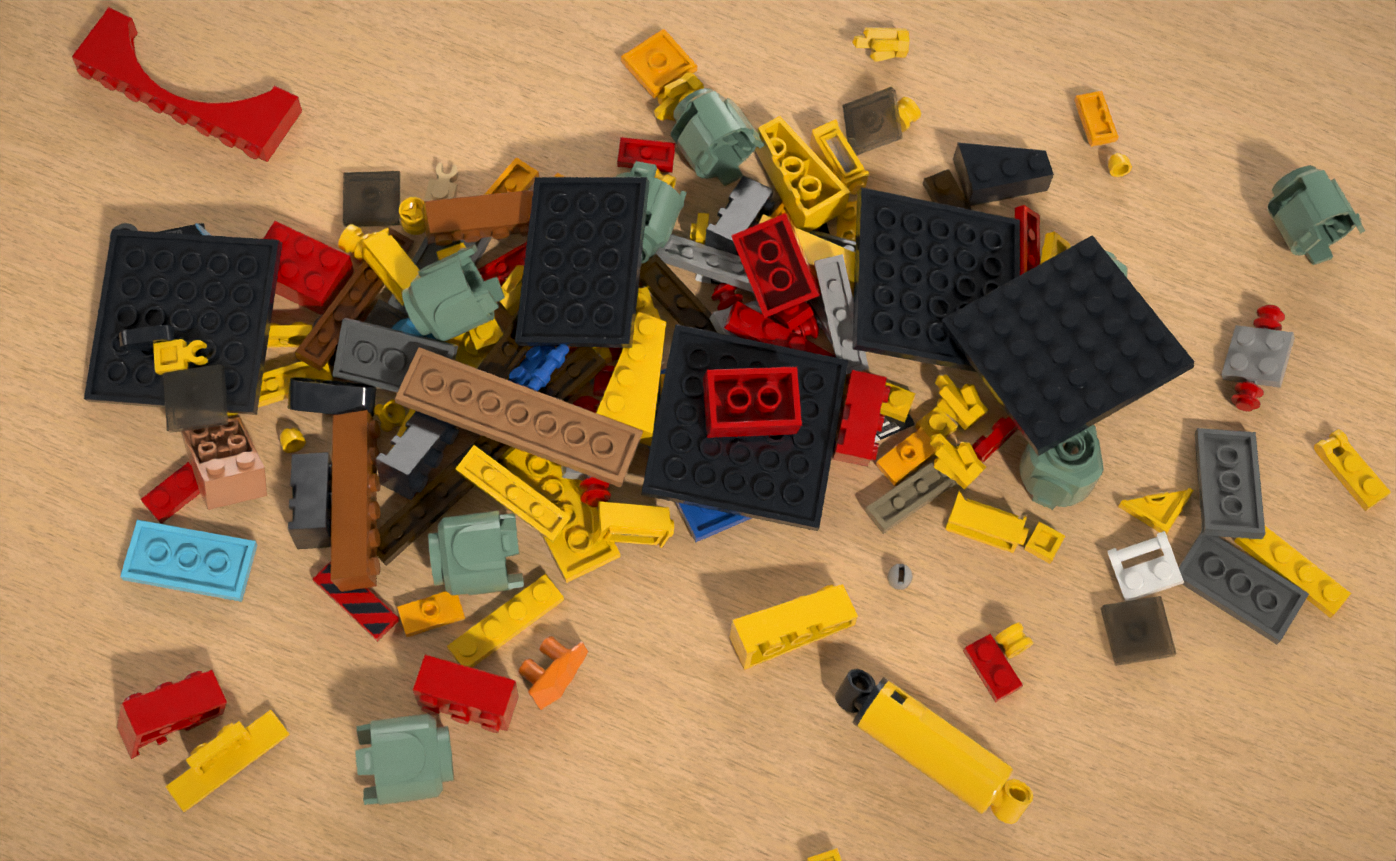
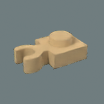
(444, 186)

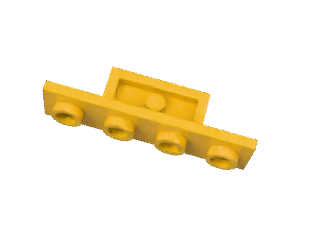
(225, 757)

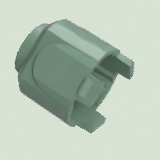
(714, 135)
(662, 209)
(1311, 213)
(451, 297)
(1060, 476)
(472, 551)
(406, 758)

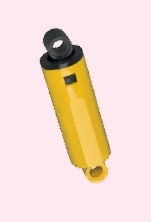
(933, 746)

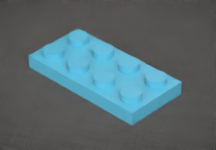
(189, 560)

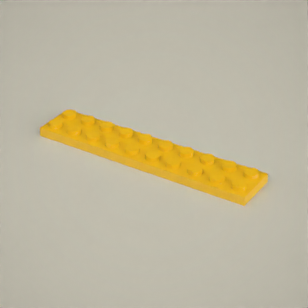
(574, 546)

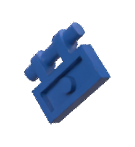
(538, 366)

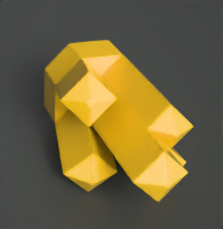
(885, 42)
(674, 94)
(512, 290)
(960, 403)
(956, 461)

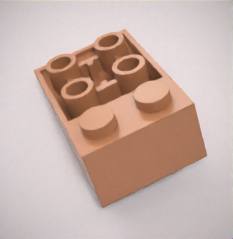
(225, 464)

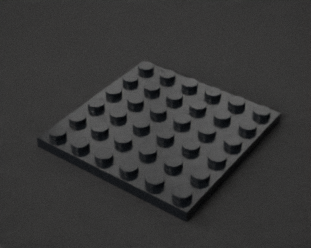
(920, 266)
(204, 289)
(1067, 344)
(746, 476)

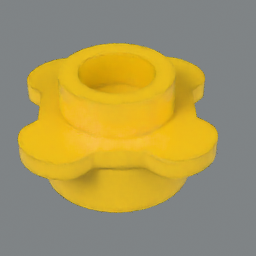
(397, 412)

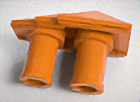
(552, 682)

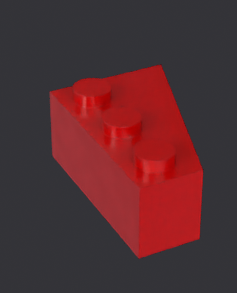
(861, 418)
(169, 709)

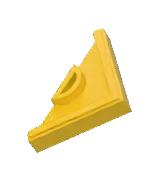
(1158, 509)

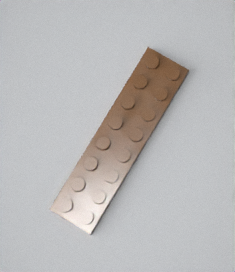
(519, 417)

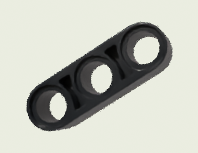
(330, 396)

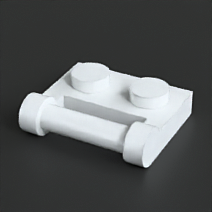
(1148, 576)

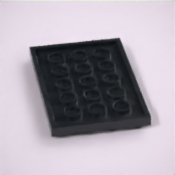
(583, 262)

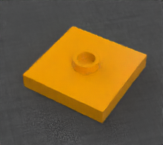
(658, 62)

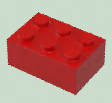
(776, 265)
(309, 269)
(752, 402)
(465, 694)

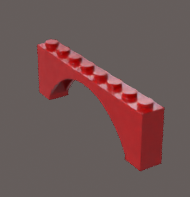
(250, 124)

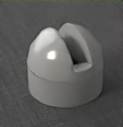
(894, 574)

